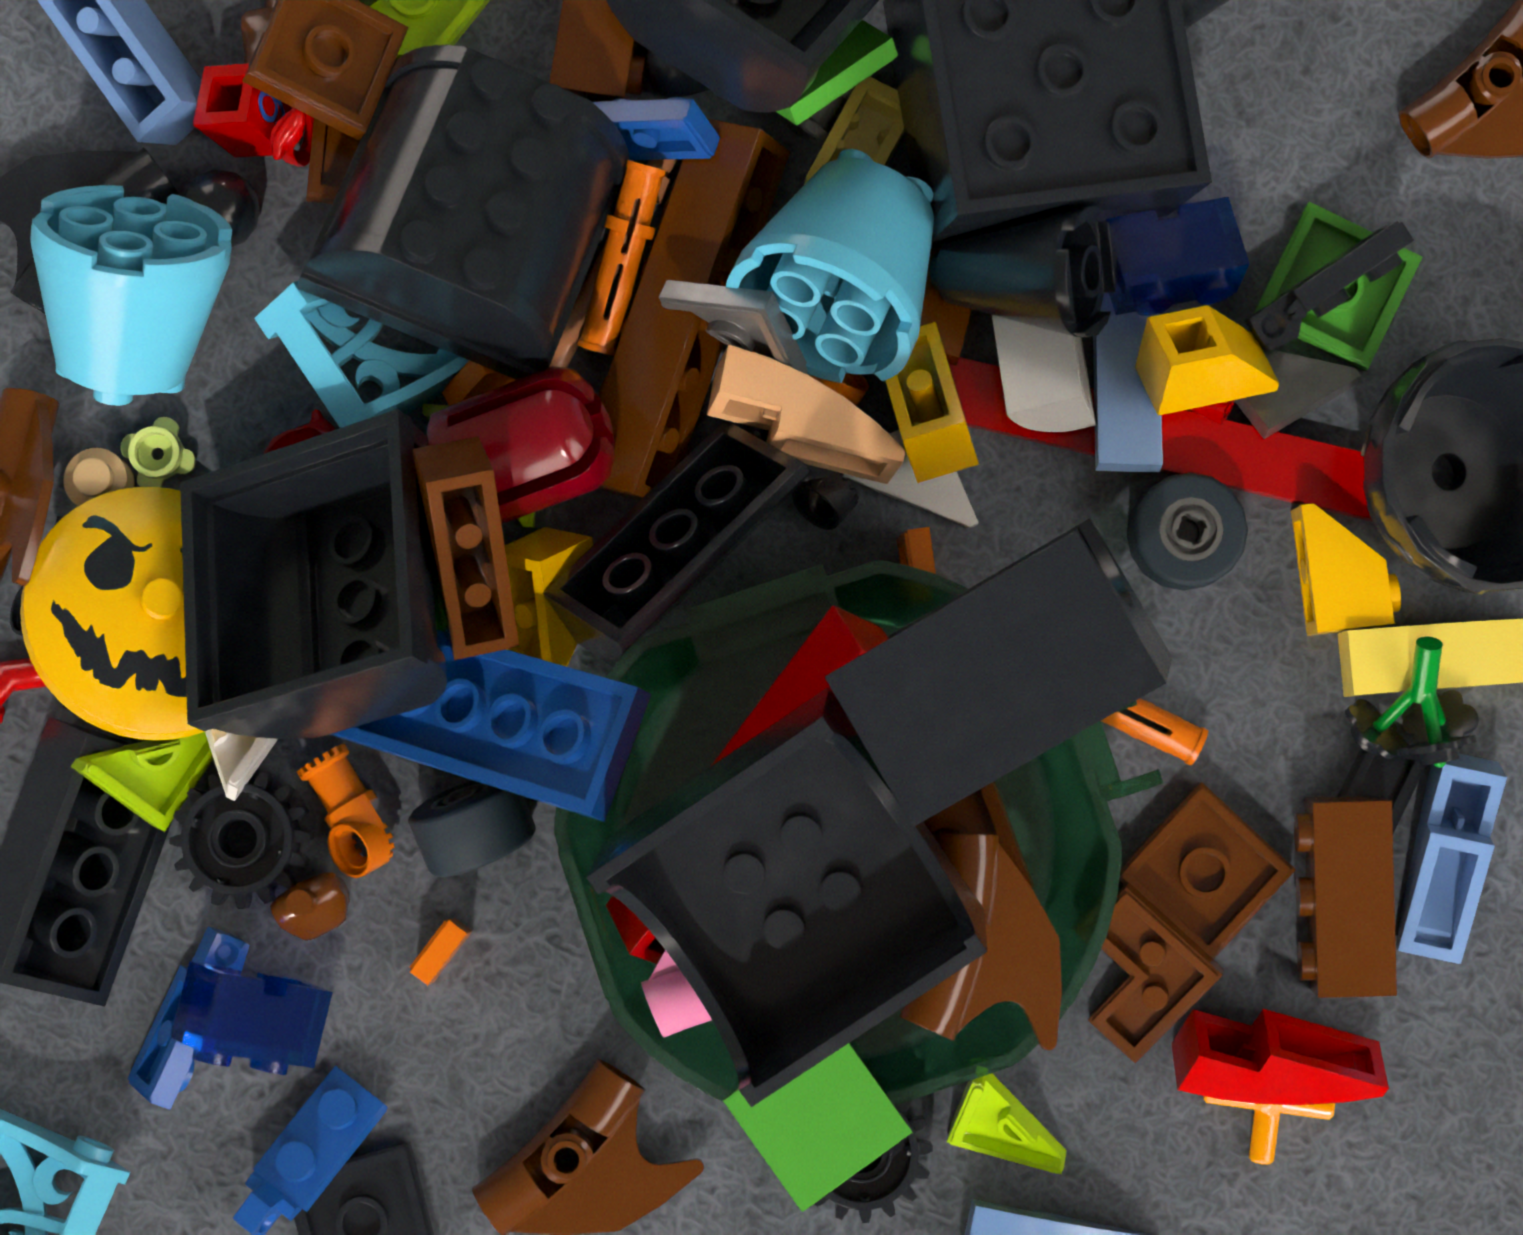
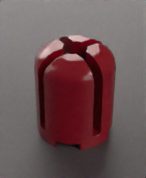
(541, 436)

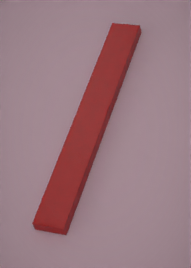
(1232, 452)

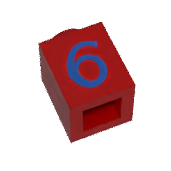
(235, 112)

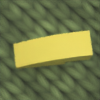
(1471, 656)

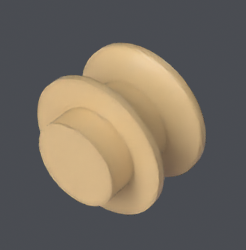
(96, 473)

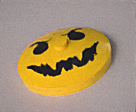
(111, 614)

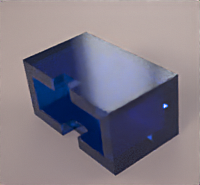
(1177, 258)
(258, 1018)

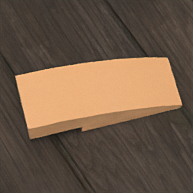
(802, 416)

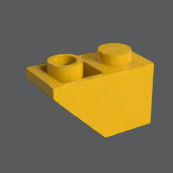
(1200, 361)

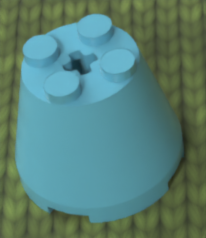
(847, 266)
(127, 286)

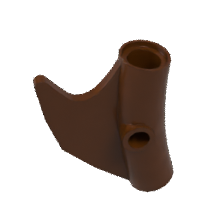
(1465, 110)
(25, 477)
(1021, 948)
(607, 1186)

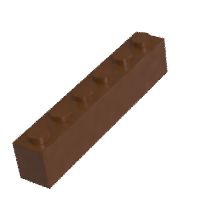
(666, 353)

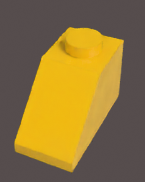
(931, 411)
(533, 567)
(1340, 576)

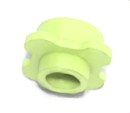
(140, 447)

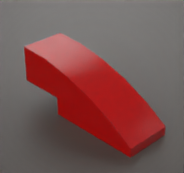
(1276, 1061)

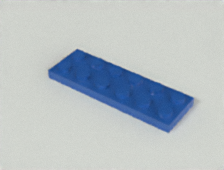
(520, 729)

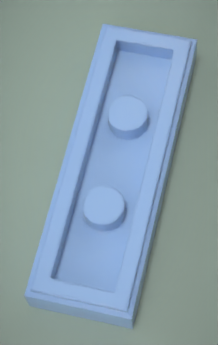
(1126, 422)

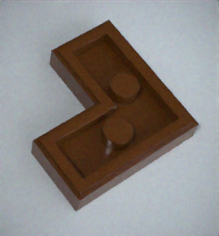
(1163, 975)

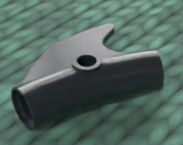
(46, 174)

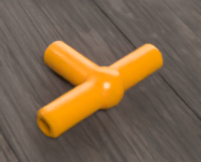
(1267, 1122)

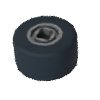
(1166, 542)
(470, 827)

